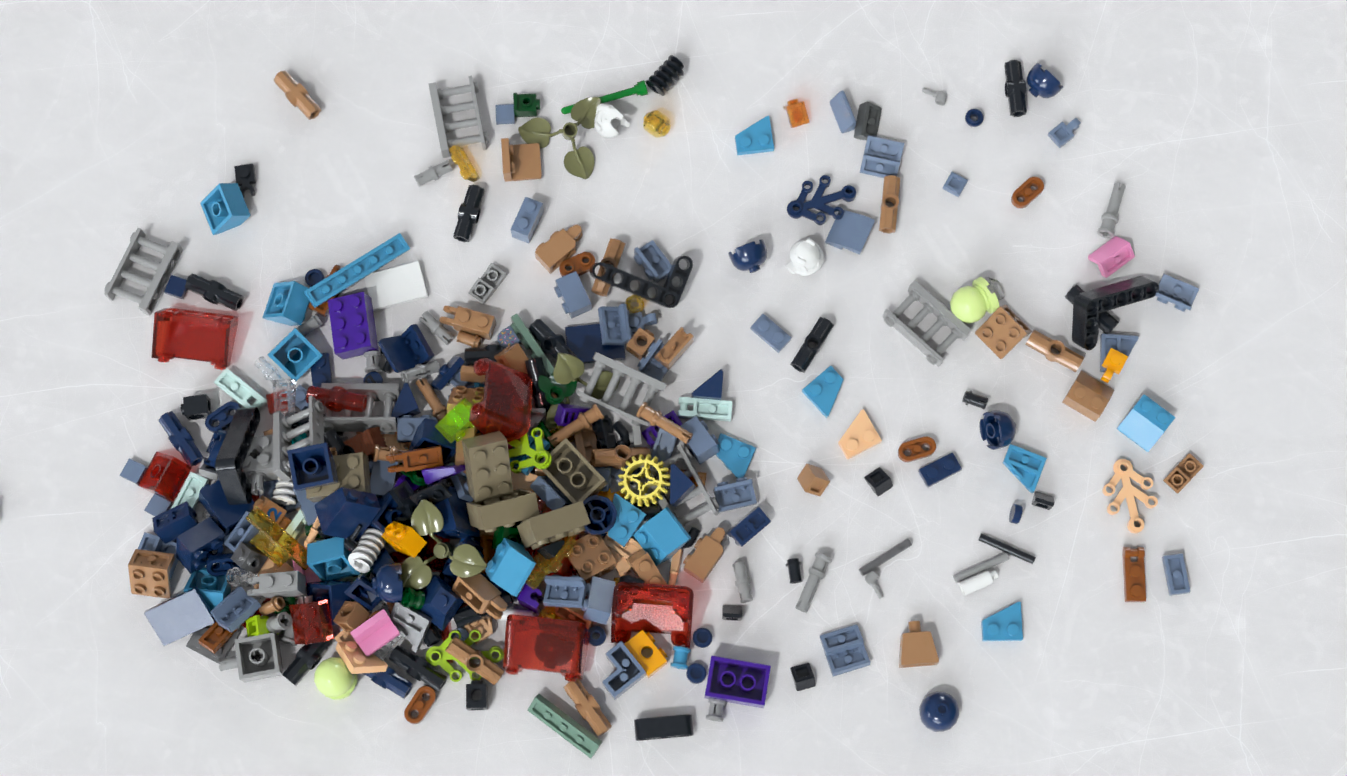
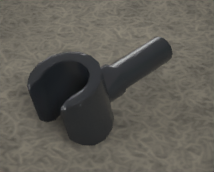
(350, 543)

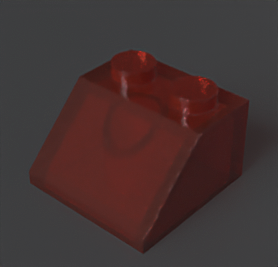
(165, 476)
(311, 622)

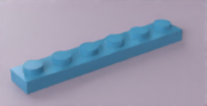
(357, 270)

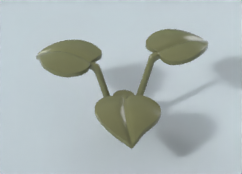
(576, 162)
(569, 369)
(465, 558)

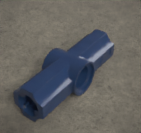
(181, 439)
(391, 681)

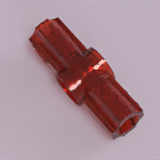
(338, 398)

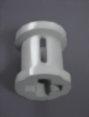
(370, 357)
(278, 623)
(715, 709)

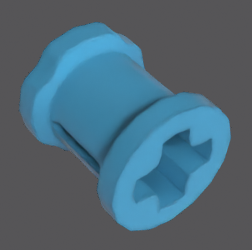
(680, 657)

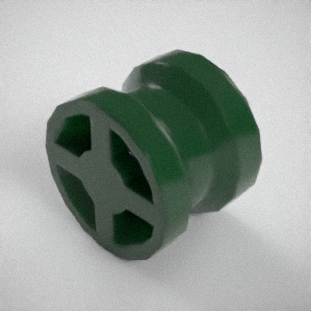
(413, 598)

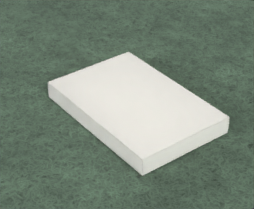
(396, 286)

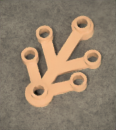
(1129, 492)

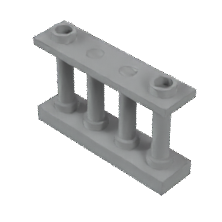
(444, 127)
(154, 286)
(930, 305)
(618, 371)
(375, 392)
(283, 435)
(711, 503)

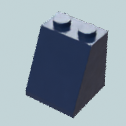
(346, 509)
(455, 518)

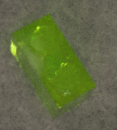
(456, 422)

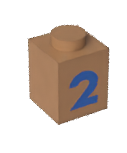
(270, 508)

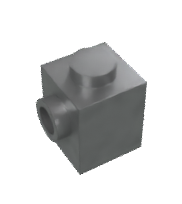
(249, 557)

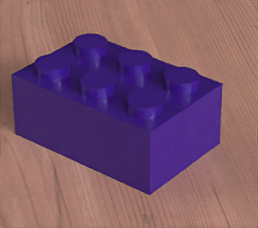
(352, 325)
(737, 681)

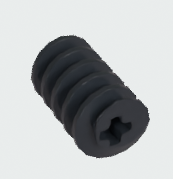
(665, 75)

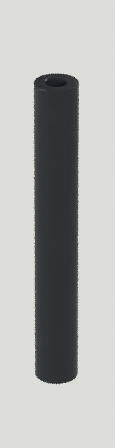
(1006, 548)

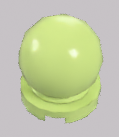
(973, 301)
(335, 679)

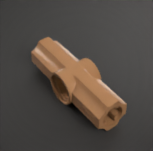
(297, 94)
(889, 214)
(612, 256)
(1044, 344)
(611, 457)
(484, 668)
(587, 707)

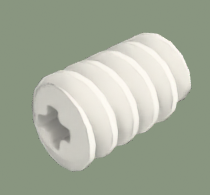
(284, 493)
(367, 550)

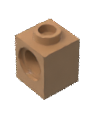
(640, 351)
(351, 616)

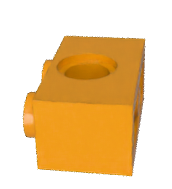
(403, 539)
(645, 640)

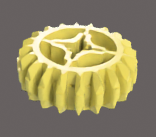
(628, 476)

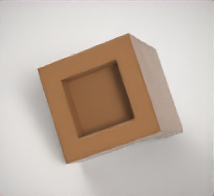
(813, 479)

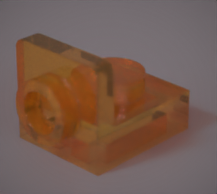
(796, 113)

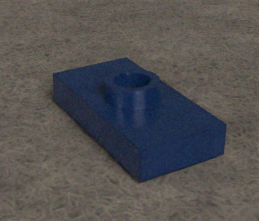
(446, 372)

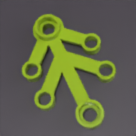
(523, 448)
(444, 656)

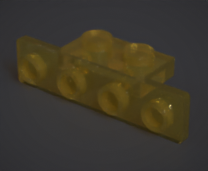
(275, 541)
(551, 565)

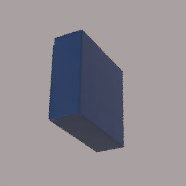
(176, 287)

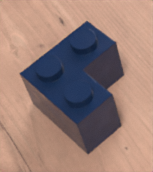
(197, 542)

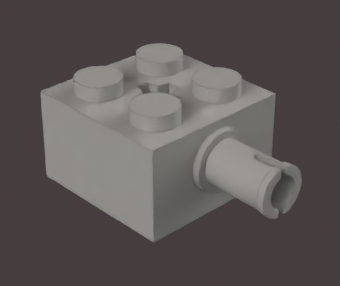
(259, 463)
(246, 653)

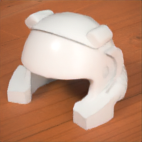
(607, 120)
(805, 257)

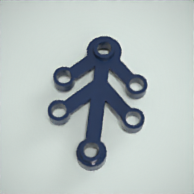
(819, 202)

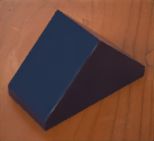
(711, 388)
(405, 403)
(679, 485)
(362, 592)

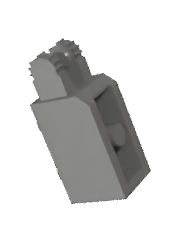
(278, 584)

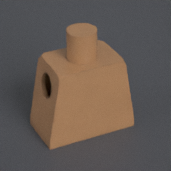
(917, 647)

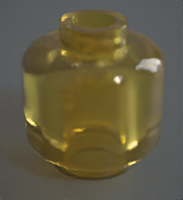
(656, 124)

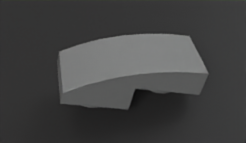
(488, 283)

